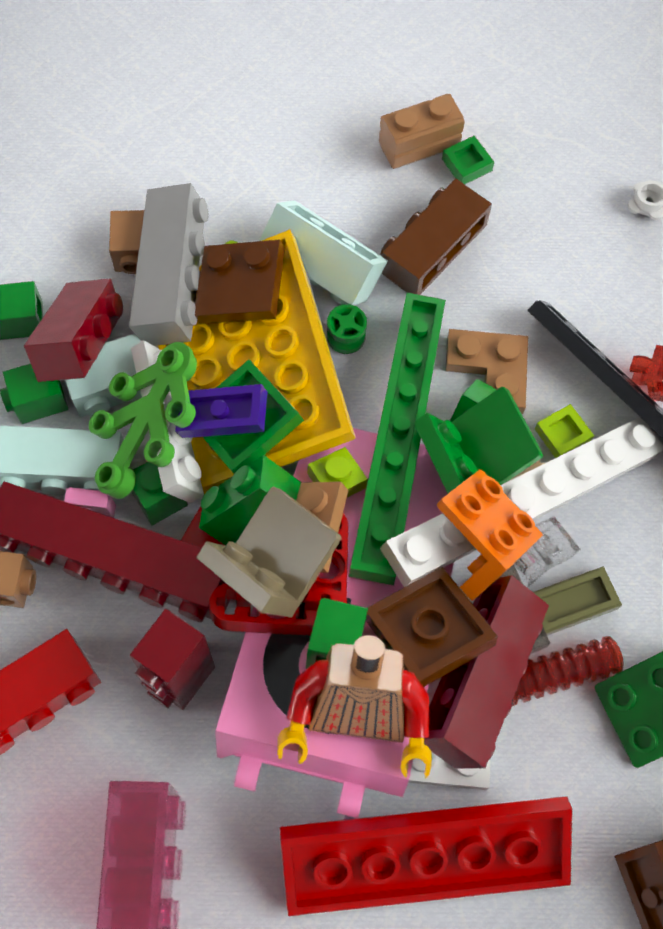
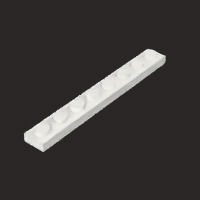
(534, 492)

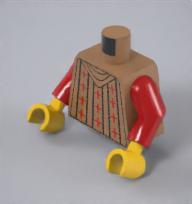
(360, 694)

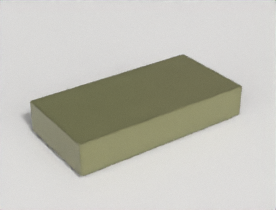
(578, 600)

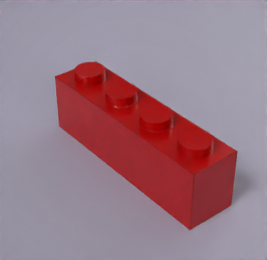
(41, 685)

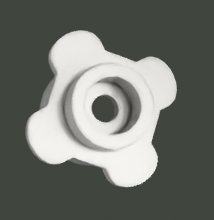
(648, 191)

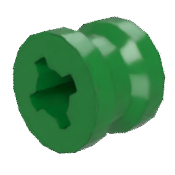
(342, 319)

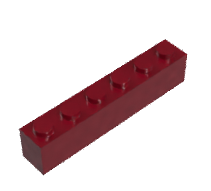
(106, 549)

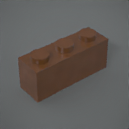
(435, 237)

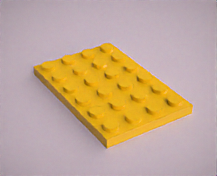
(290, 355)

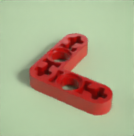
(322, 588)

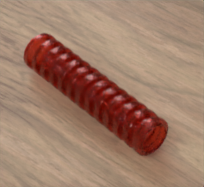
(569, 669)

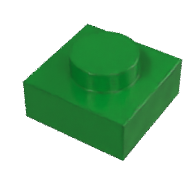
(468, 160)

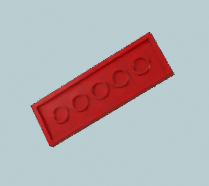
(427, 855)

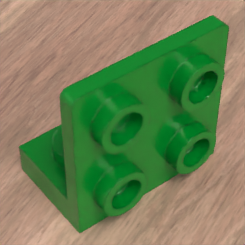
(484, 438)
(636, 708)

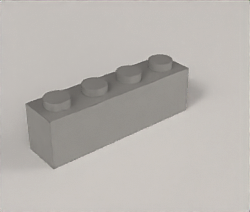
(168, 265)

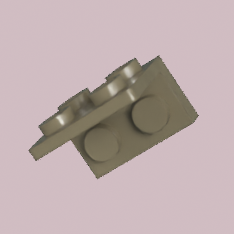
(275, 555)

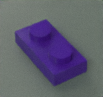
(226, 411)

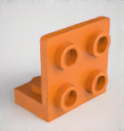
(491, 525)

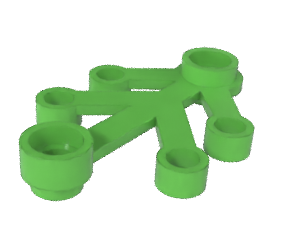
(170, 373)

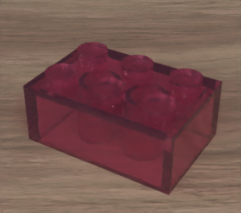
(141, 856)

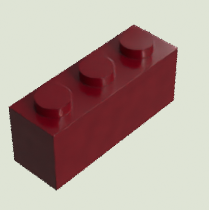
(74, 330)
(172, 661)

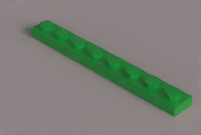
(398, 438)

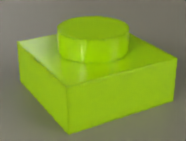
(563, 431)
(339, 468)

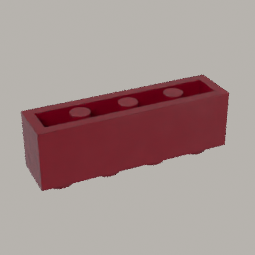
(479, 694)

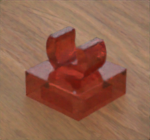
(649, 373)

